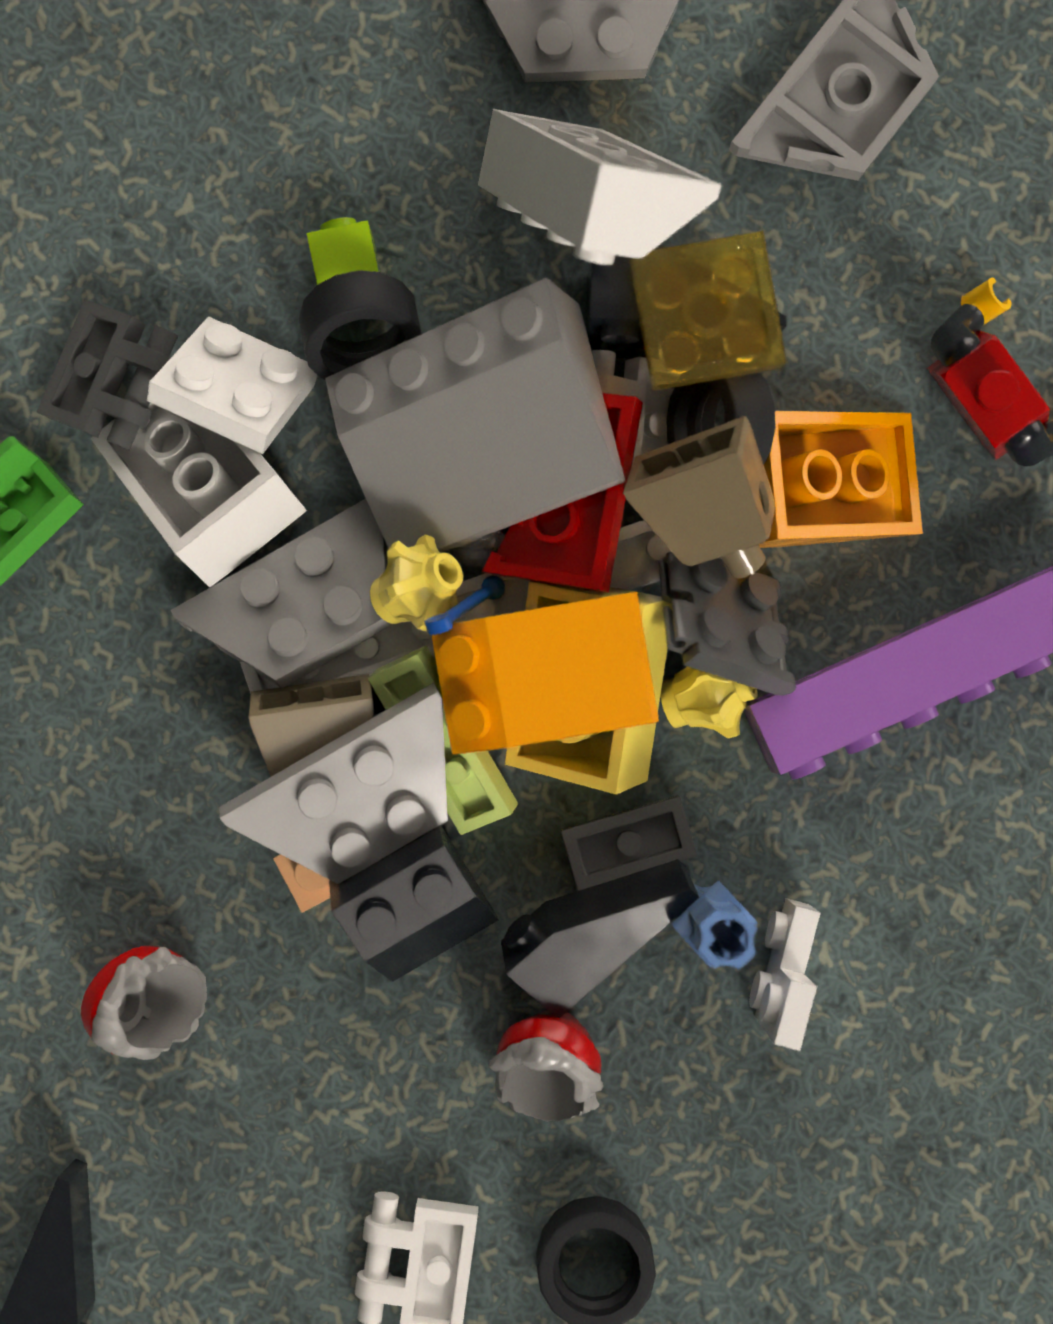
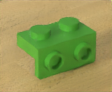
(31, 504)

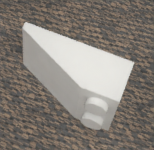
(202, 492)

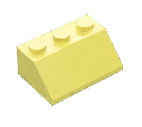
(606, 759)

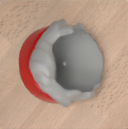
(144, 1002)
(548, 1068)

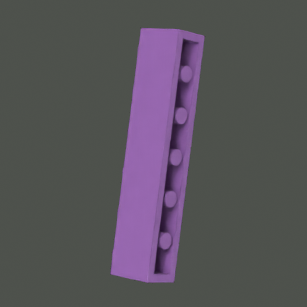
(907, 677)

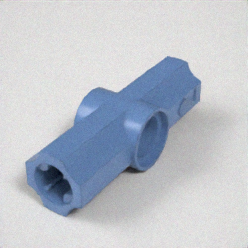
(718, 927)

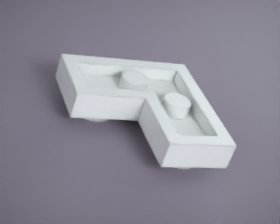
(784, 992)

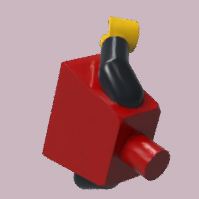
(988, 382)

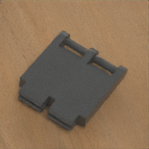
(726, 623)

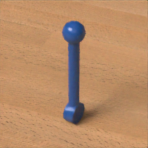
(491, 588)

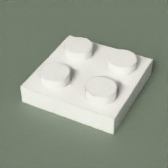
(232, 384)

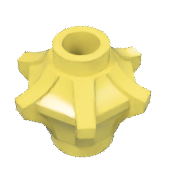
(416, 583)
(705, 701)

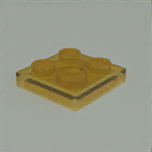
(708, 311)

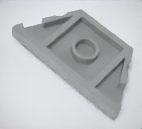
(581, 36)
(842, 93)
(298, 600)
(354, 794)

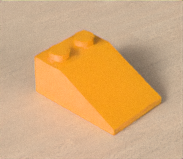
(842, 477)
(545, 674)

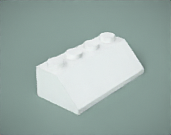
(589, 186)

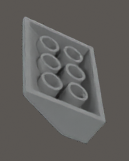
(478, 421)

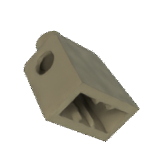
(707, 497)
(306, 717)

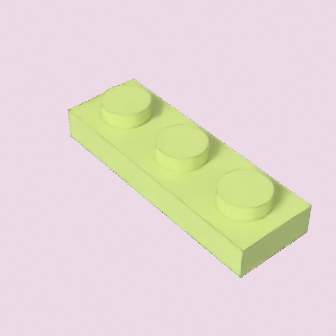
(473, 781)

